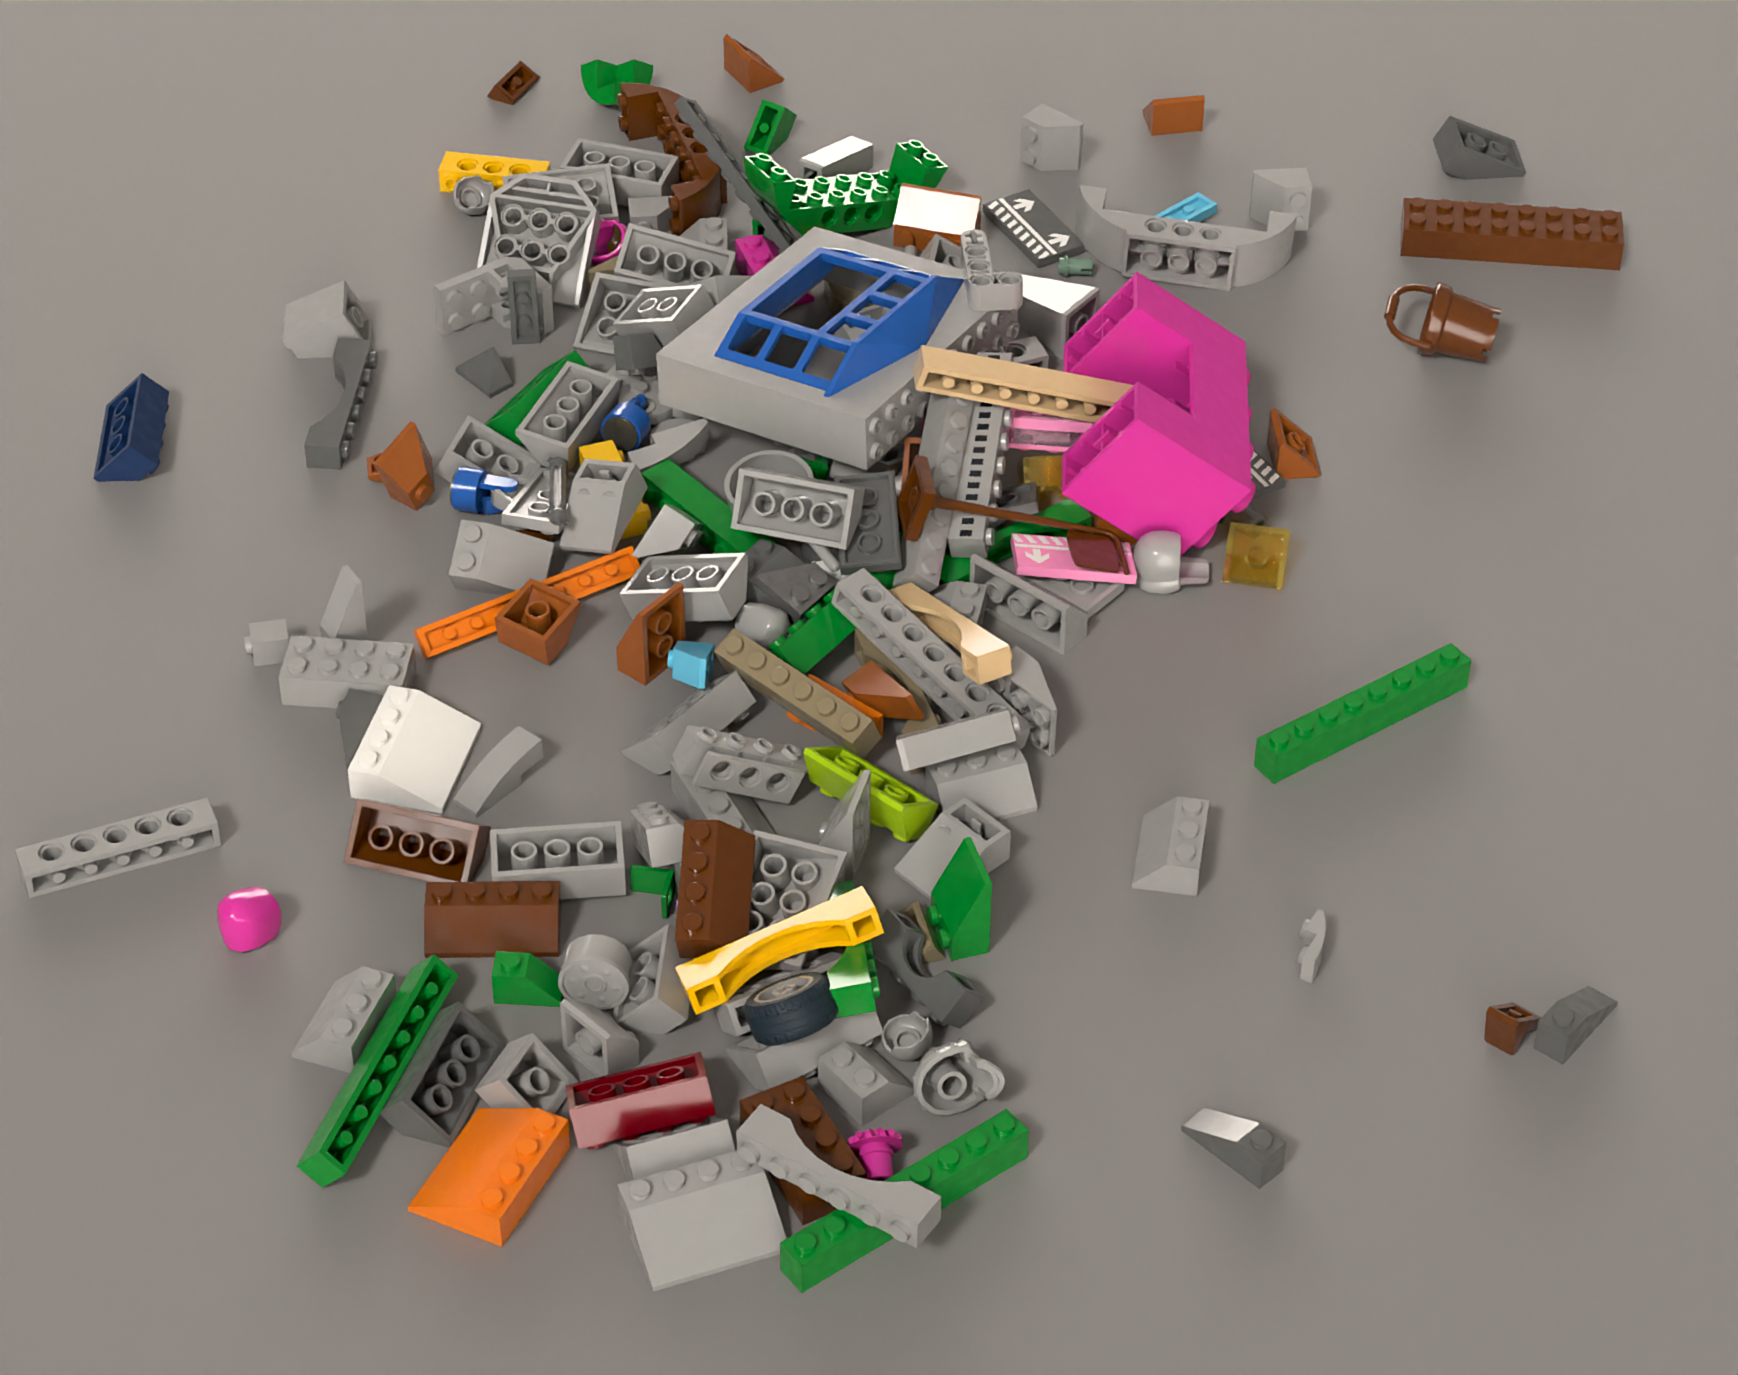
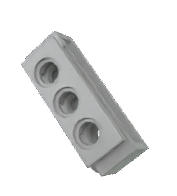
(740, 764)

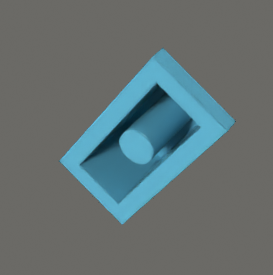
(692, 663)

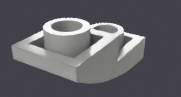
(1312, 947)

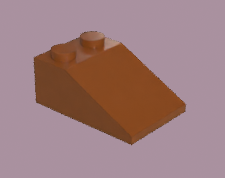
(651, 635)

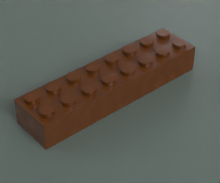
(1511, 233)

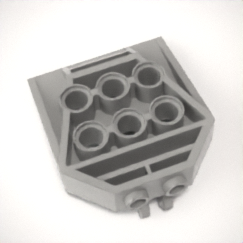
(549, 200)

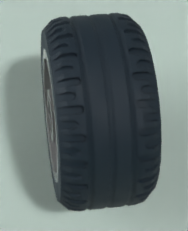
(790, 1009)

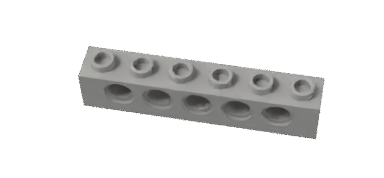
(118, 847)

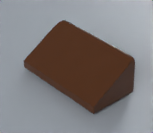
(513, 84)

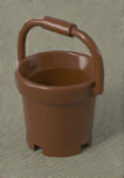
(1452, 323)

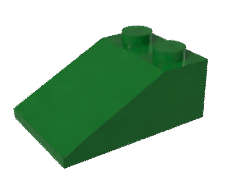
(962, 904)

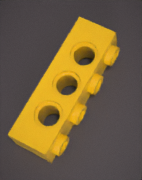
(490, 168)

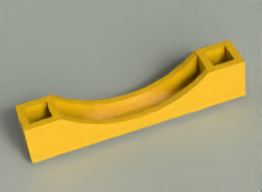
(834, 923)

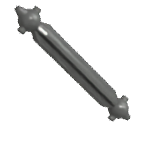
(558, 491)

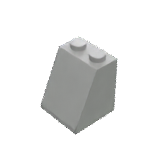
(323, 317)

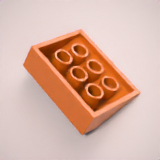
(494, 1171)

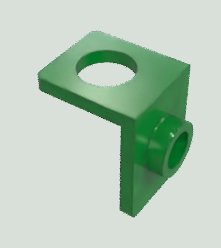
(654, 881)

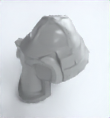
(955, 1078)

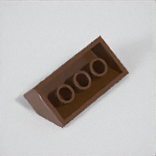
(415, 843)
(713, 887)
(492, 917)

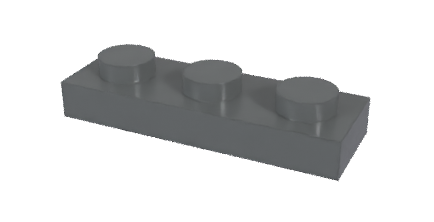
(523, 306)

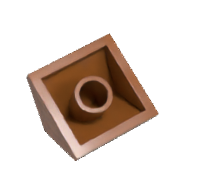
(748, 66)
(1175, 115)
(1291, 448)

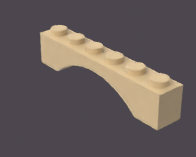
(981, 652)

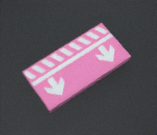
(1052, 559)

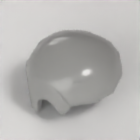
(472, 195)
(907, 1036)

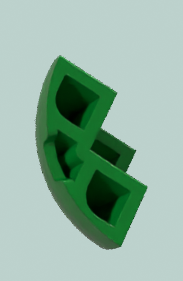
(604, 79)

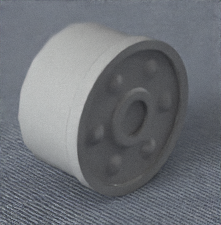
(596, 971)

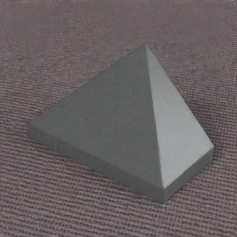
(486, 373)

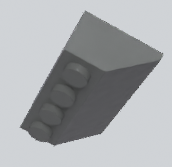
(442, 1077)

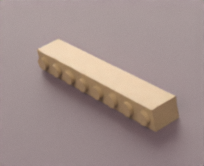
(1015, 384)

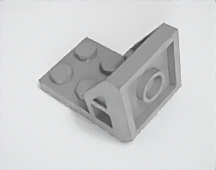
(485, 294)

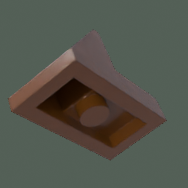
(1507, 1025)

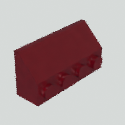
(640, 1101)

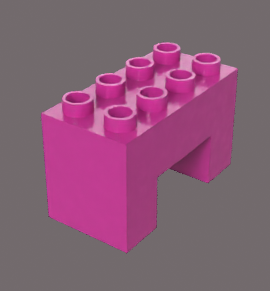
(1179, 438)

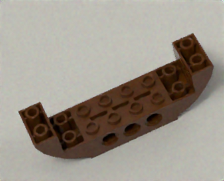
(652, 113)

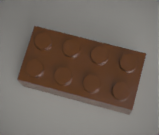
(817, 1133)

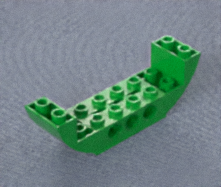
(843, 201)

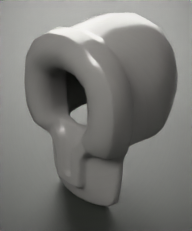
(1162, 568)

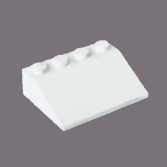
(412, 751)

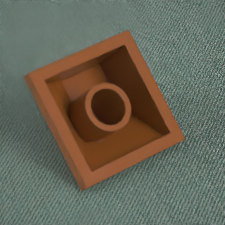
(407, 468)

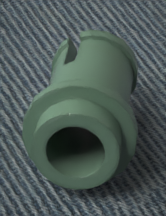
(1075, 266)

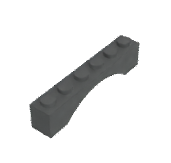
(330, 438)

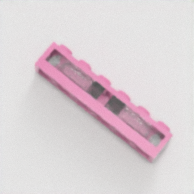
(1042, 431)

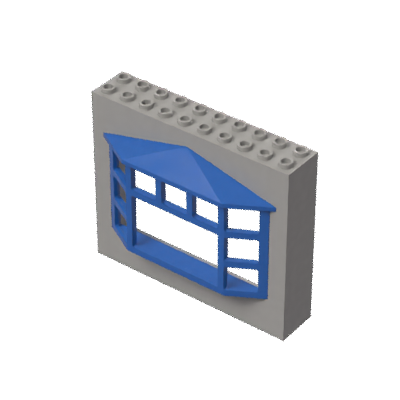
(873, 391)

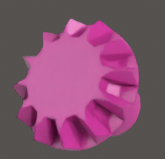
(876, 1150)

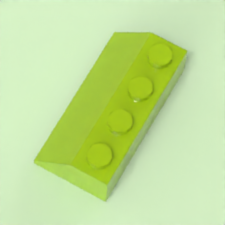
(891, 801)

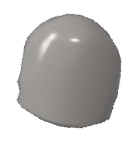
(762, 623)

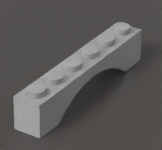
(895, 1207)

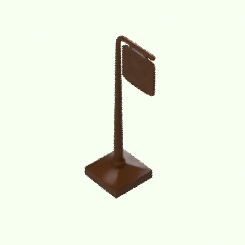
(920, 497)

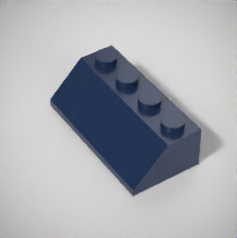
(132, 432)

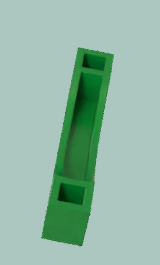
(959, 567)
(854, 975)

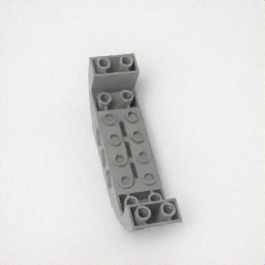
(1182, 249)

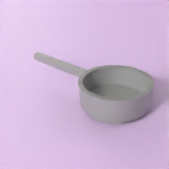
(781, 462)

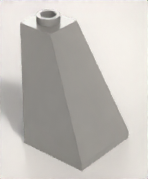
(1055, 310)

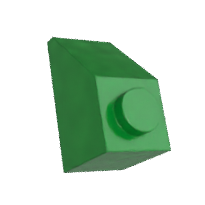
(769, 128)
(524, 980)

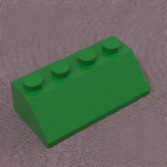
(512, 414)

